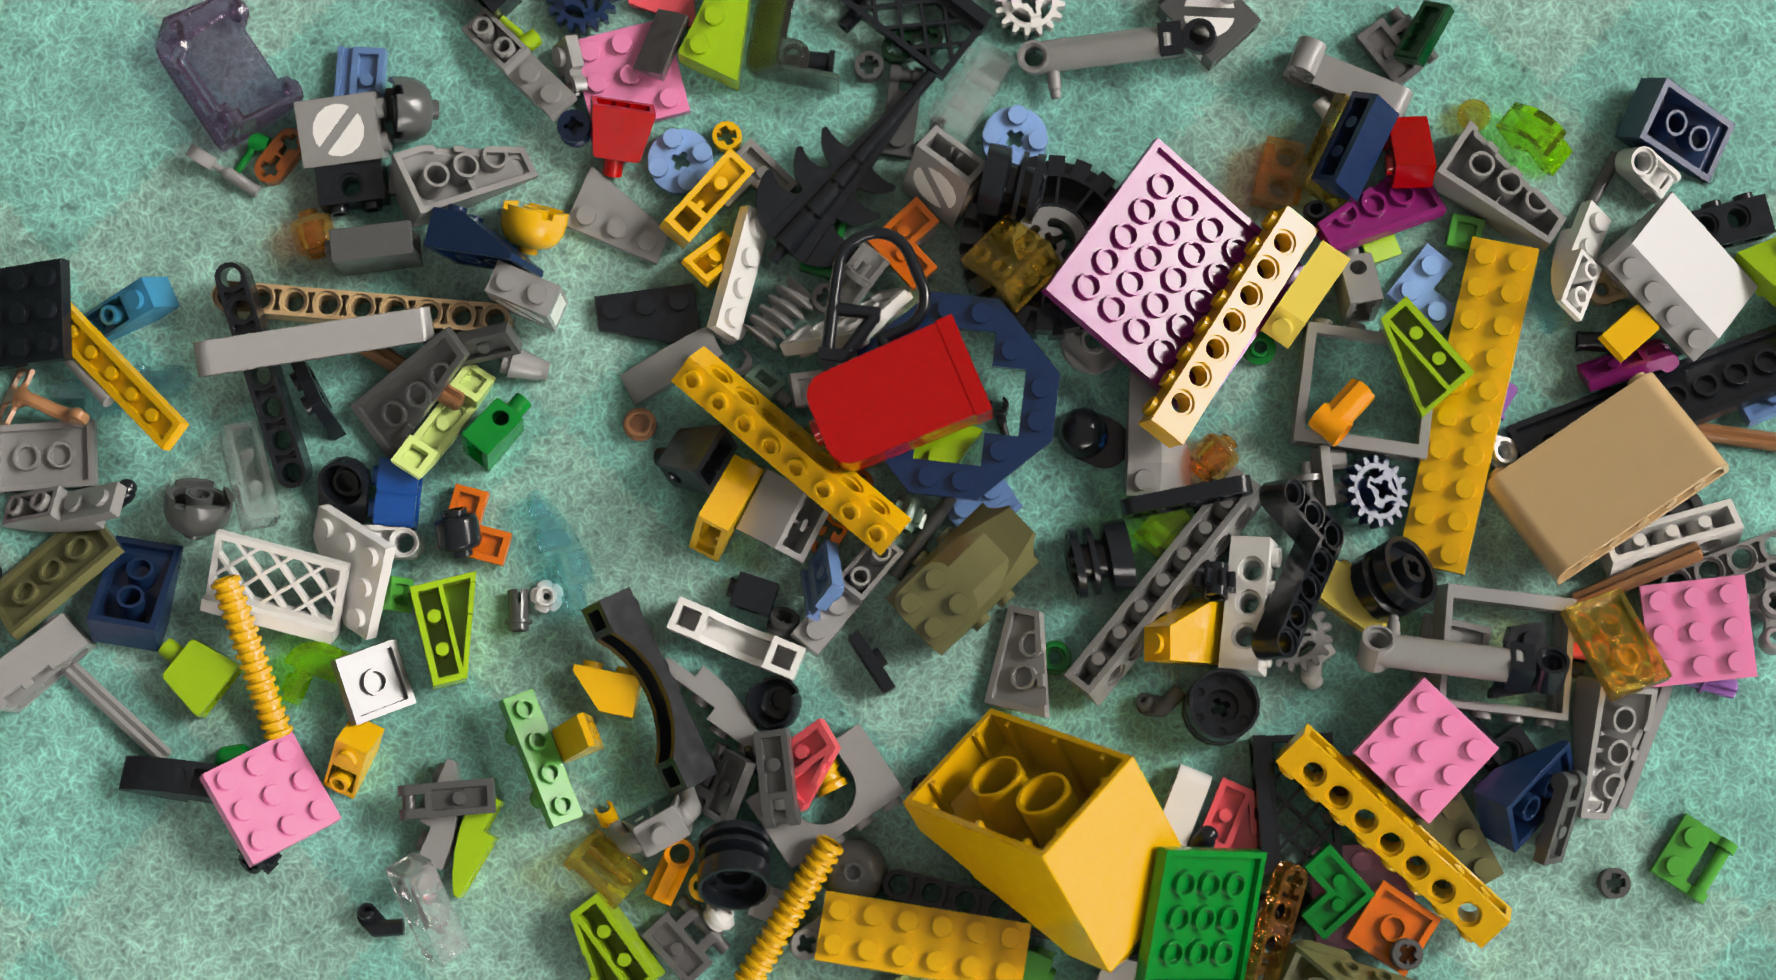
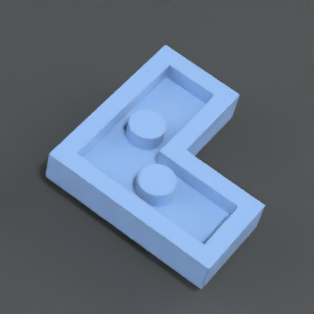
(1419, 284)

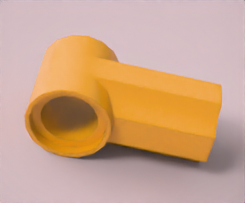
(1336, 418)
(669, 874)

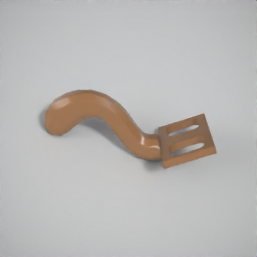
(23, 397)

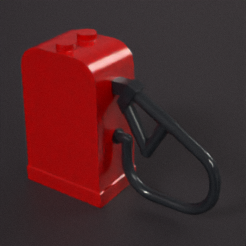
(901, 390)

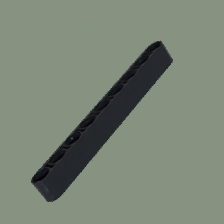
(950, 894)

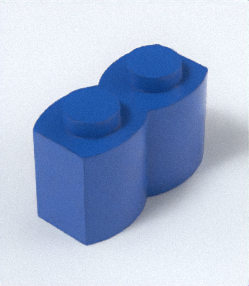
(396, 496)

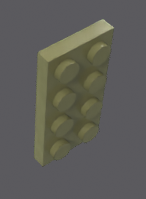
(53, 576)
(1460, 835)

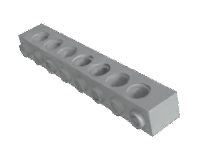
(1160, 592)

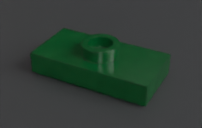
(1423, 33)

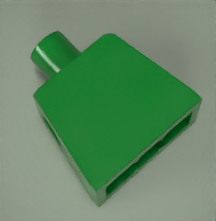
(487, 440)

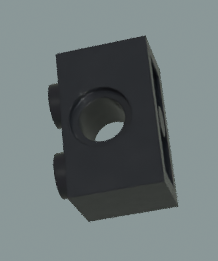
(335, 179)

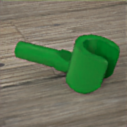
(256, 142)

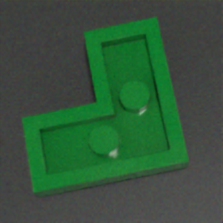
(1343, 892)

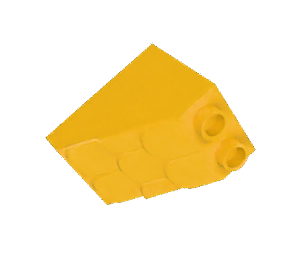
(1050, 830)

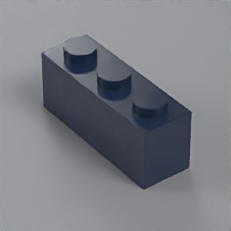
(1355, 146)

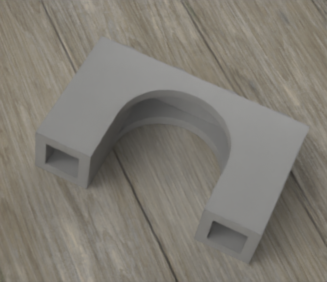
(874, 789)

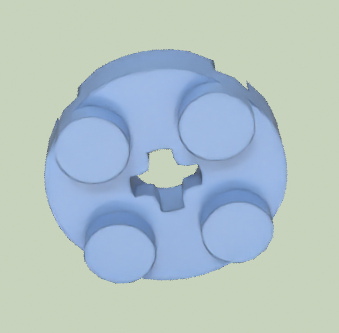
(1017, 119)
(672, 144)

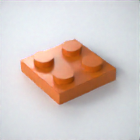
(1389, 918)

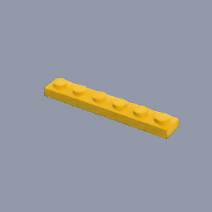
(125, 383)

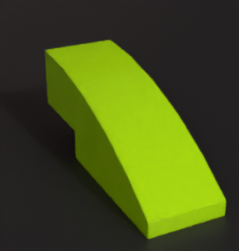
(472, 848)

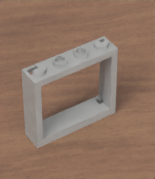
(1351, 443)
(1557, 704)

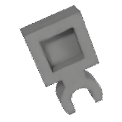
(569, 62)

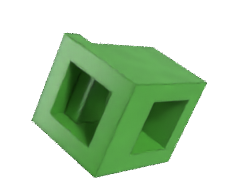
(1039, 965)

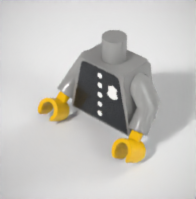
(655, 825)

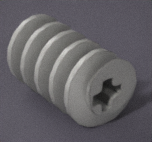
(779, 313)

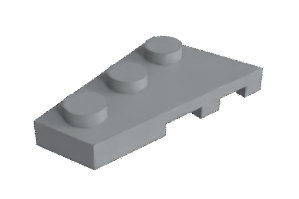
(615, 219)
(1020, 664)

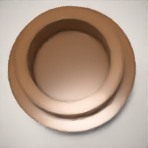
(640, 424)

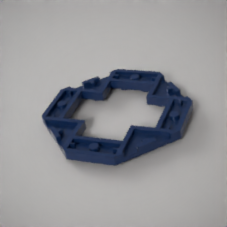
(1000, 453)

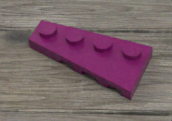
(1379, 214)

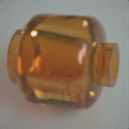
(311, 232)
(1213, 457)

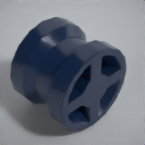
(576, 135)

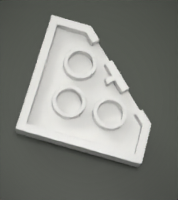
(807, 339)
(369, 572)

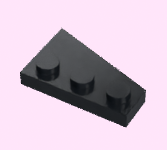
(650, 314)

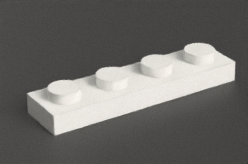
(738, 275)

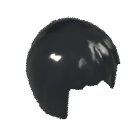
(773, 703)

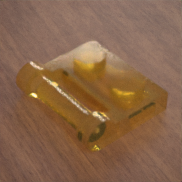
(613, 864)

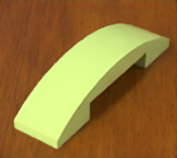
(443, 424)

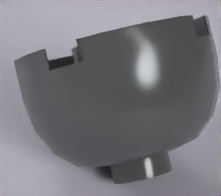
(409, 109)
(197, 507)
(858, 869)

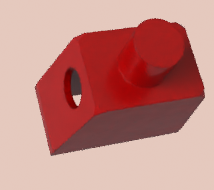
(619, 132)

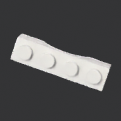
(736, 639)

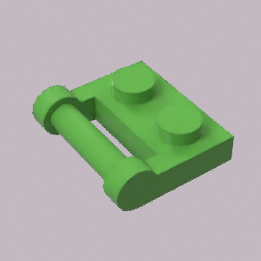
(1682, 853)

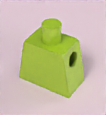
(198, 674)

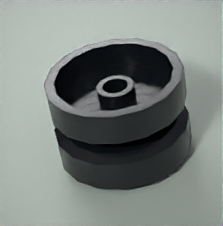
(1393, 579)

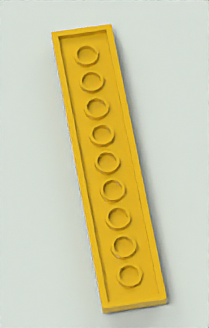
(1468, 420)

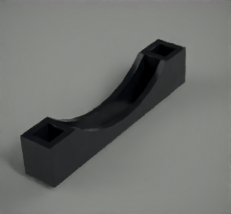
(680, 751)

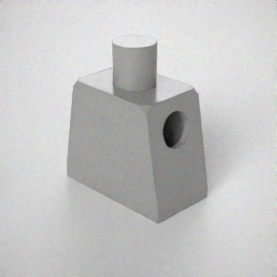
(1358, 289)

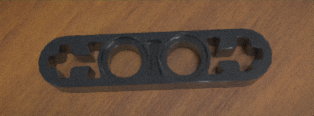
(1186, 497)

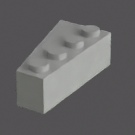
(1495, 191)

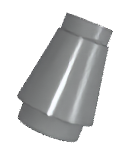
(525, 366)

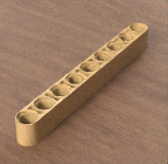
(349, 301)

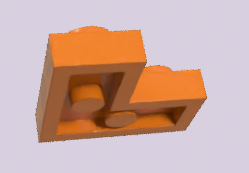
(912, 223)
(494, 542)

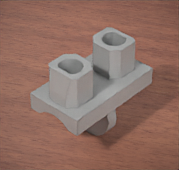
(861, 273)
(1318, 475)

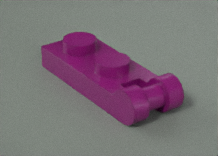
(1607, 370)

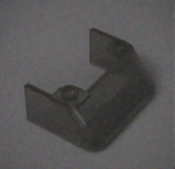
(781, 58)

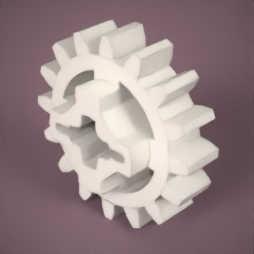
(1034, 23)

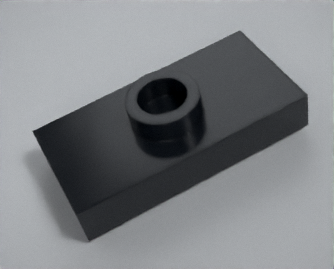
(873, 662)

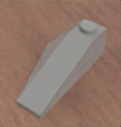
(455, 176)
(1147, 461)
(1607, 741)

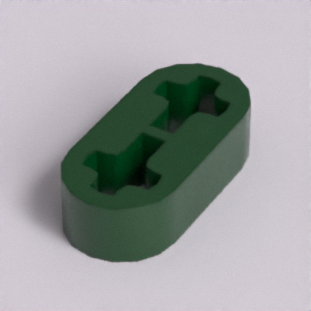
(910, 37)

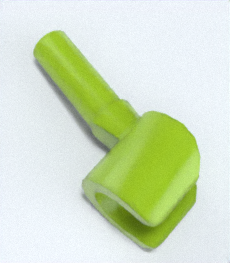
(530, 38)

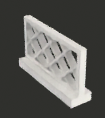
(278, 614)

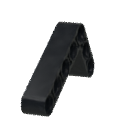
(1306, 570)

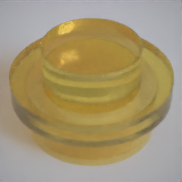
(1476, 111)

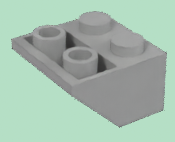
(782, 516)

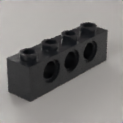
(1752, 215)

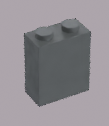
(374, 248)

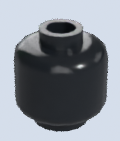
(457, 532)

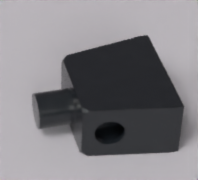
(696, 457)

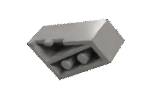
(41, 661)

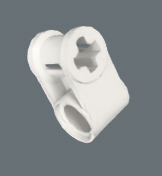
(1652, 175)
(395, 535)

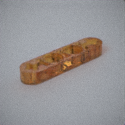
(1280, 928)

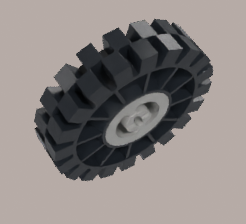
(1070, 203)

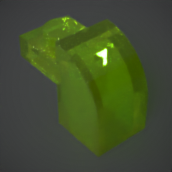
(1535, 133)
(1161, 530)
(310, 660)

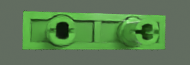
(540, 759)

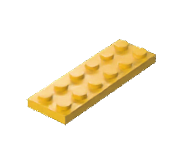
(920, 940)

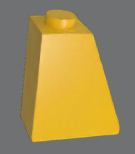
(724, 507)
(1186, 634)

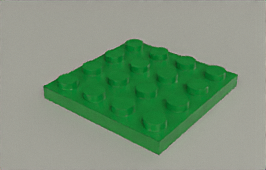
(1200, 913)

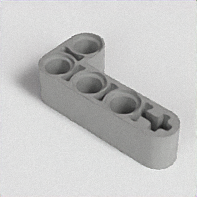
(1326, 76)

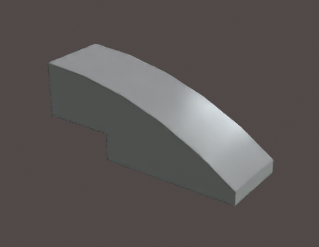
(658, 370)

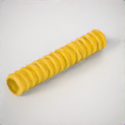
(252, 657)
(790, 909)

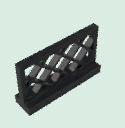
(962, 11)
(1266, 811)

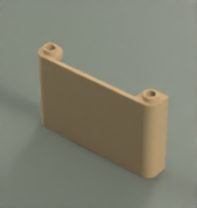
(1605, 477)

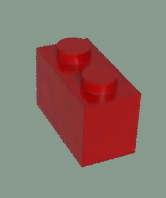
(1410, 154)

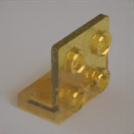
(1013, 261)

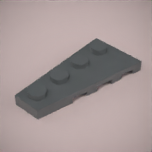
(407, 393)

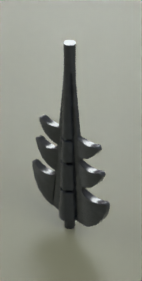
(805, 221)

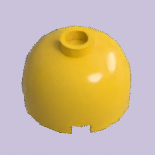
(532, 226)

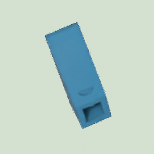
(134, 307)

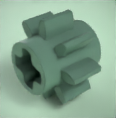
(911, 507)

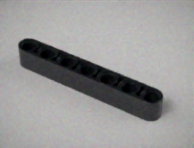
(275, 388)

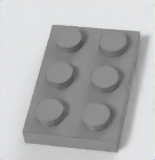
(48, 456)

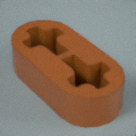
(273, 153)

